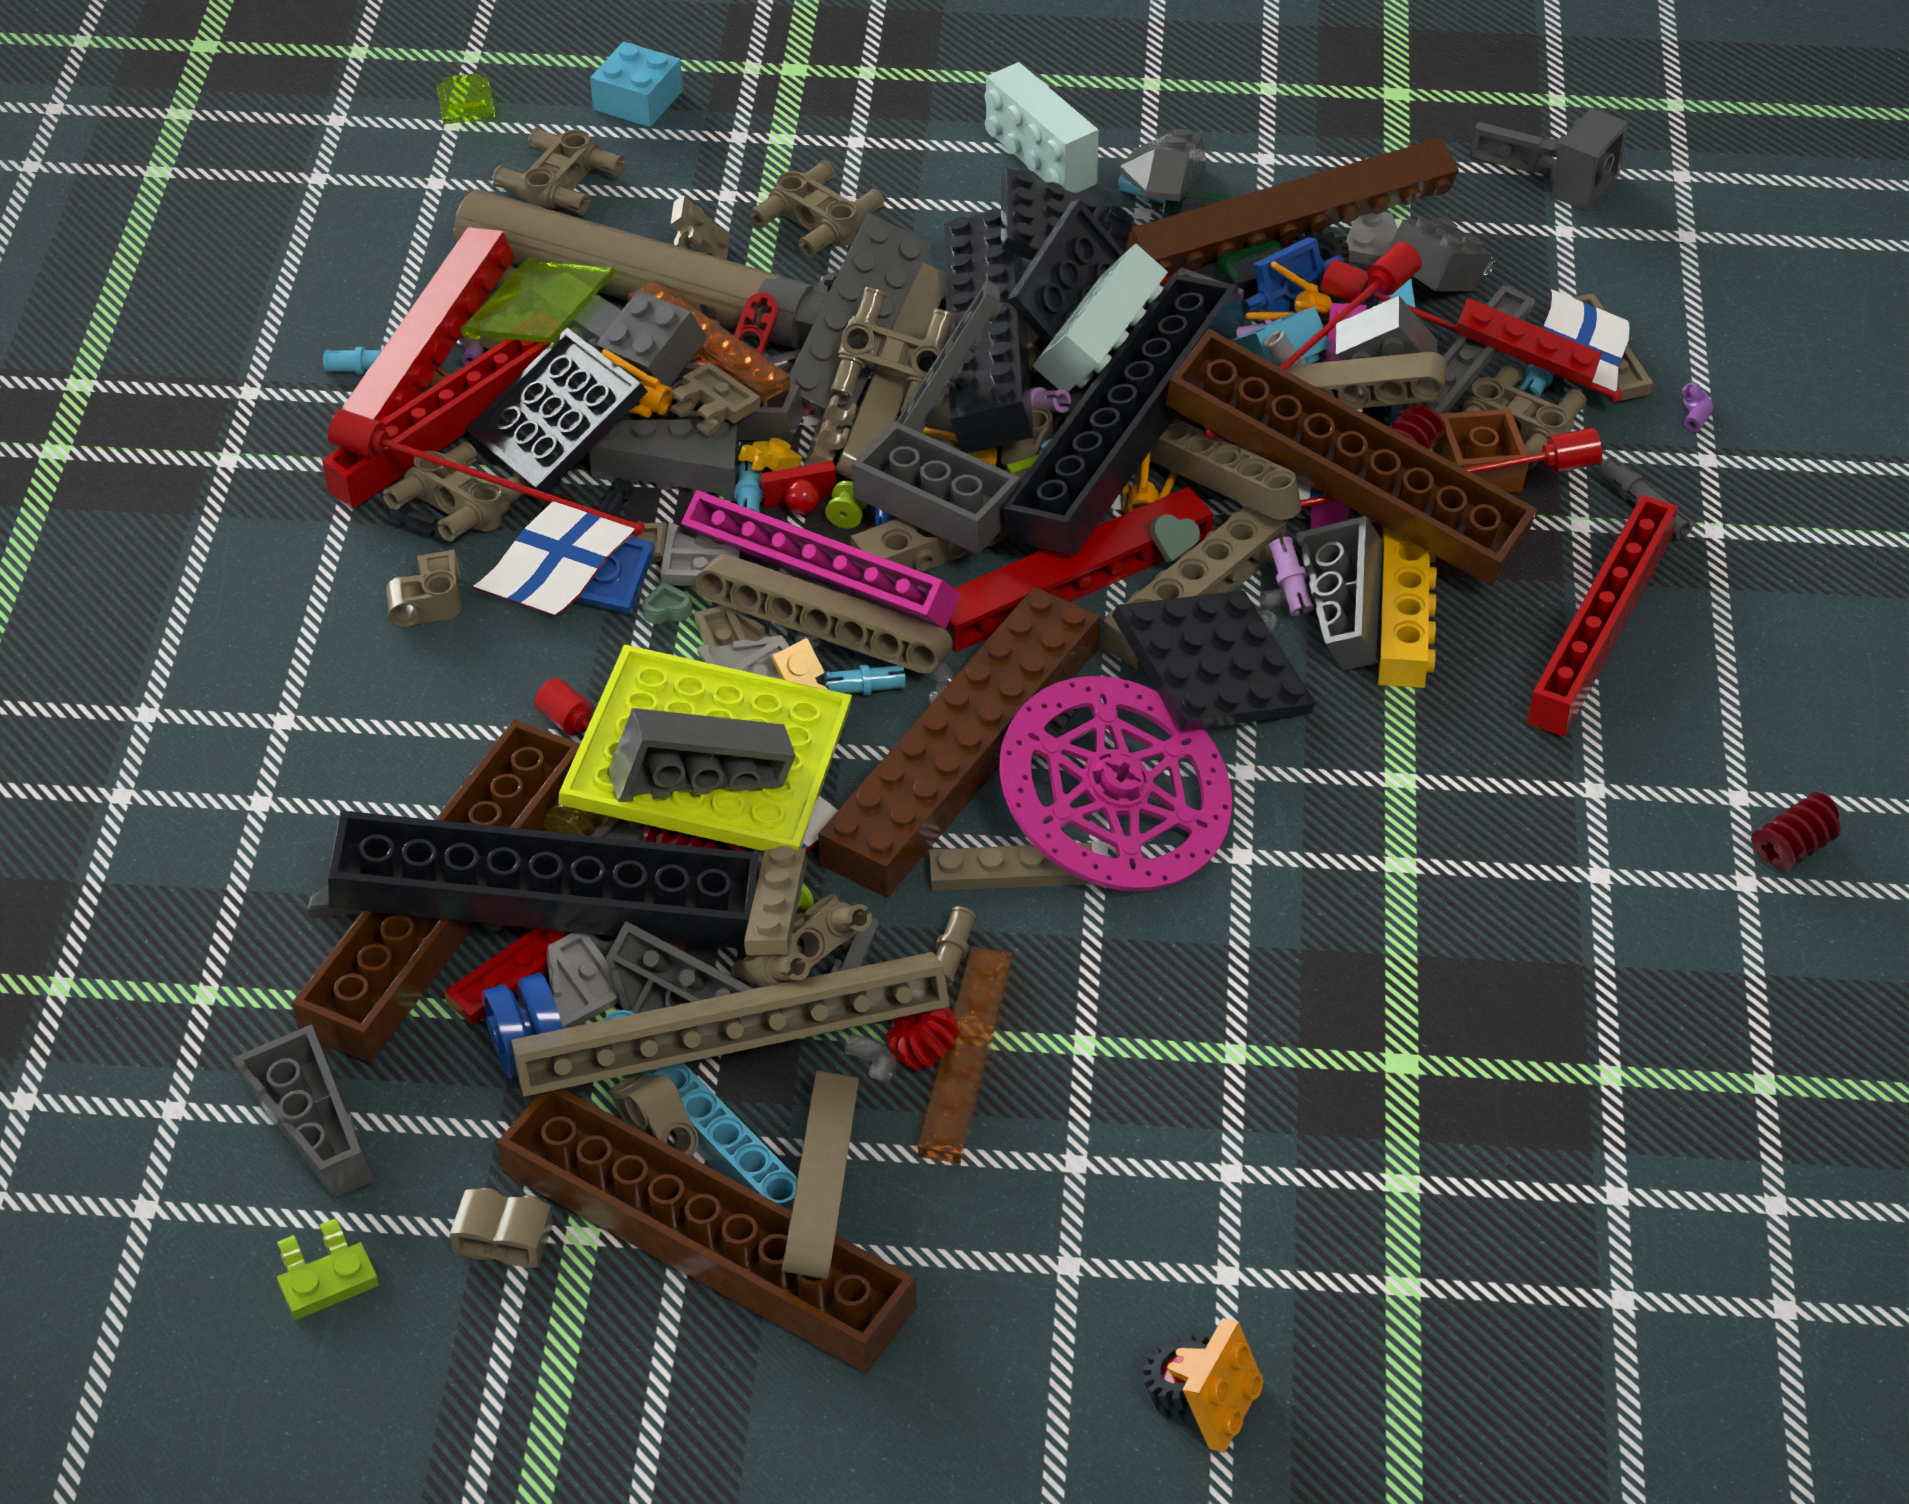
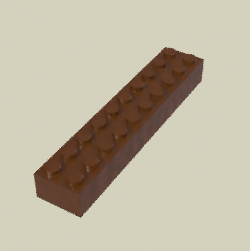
(1351, 457)
(955, 744)
(393, 958)
(703, 1225)

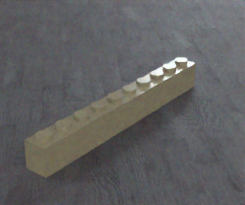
(729, 1023)

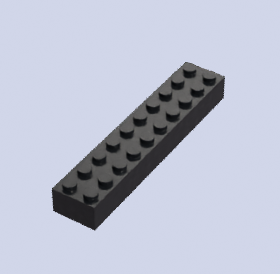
(993, 392)
(1117, 418)
(541, 879)

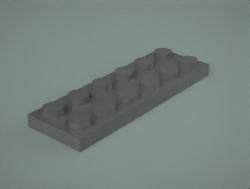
(879, 259)

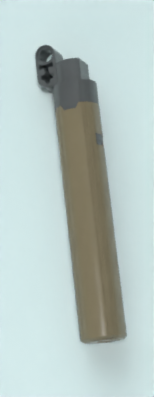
(704, 281)

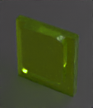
(465, 98)

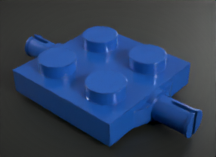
(1276, 291)

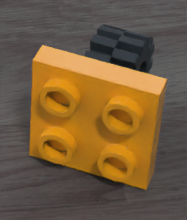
(1206, 1381)

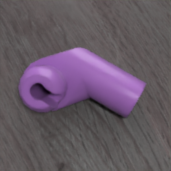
(471, 347)
(1698, 405)

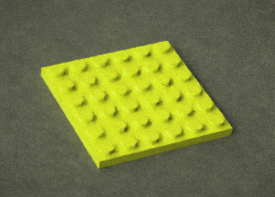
(688, 686)

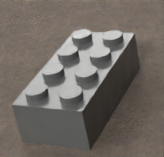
(933, 486)

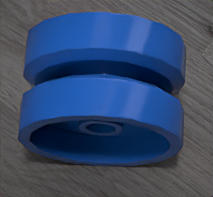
(510, 1021)

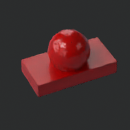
(799, 487)

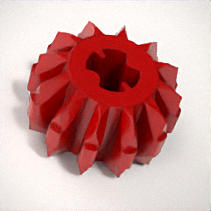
(923, 1037)

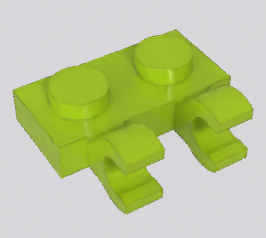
(328, 1279)

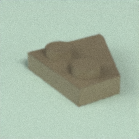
(724, 625)

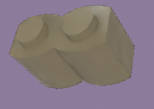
(501, 1227)

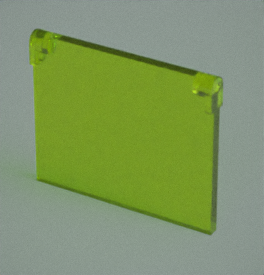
(537, 301)

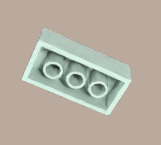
(1041, 128)
(1101, 320)

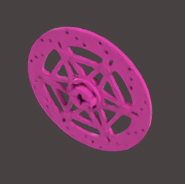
(1114, 784)

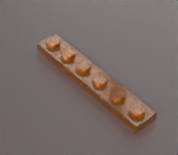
(728, 351)
(964, 1066)

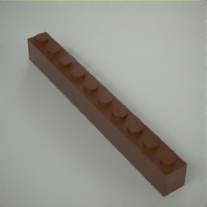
(1298, 206)

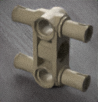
(559, 170)
(816, 208)
(887, 349)
(1533, 416)
(466, 499)
(822, 930)

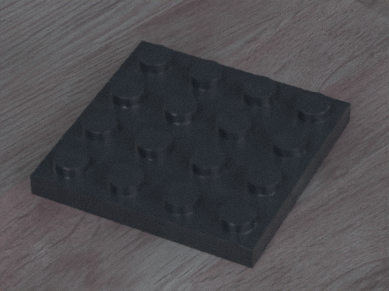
(1034, 207)
(1064, 272)
(556, 411)
(1213, 660)

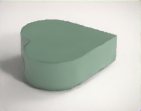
(1173, 535)
(666, 604)

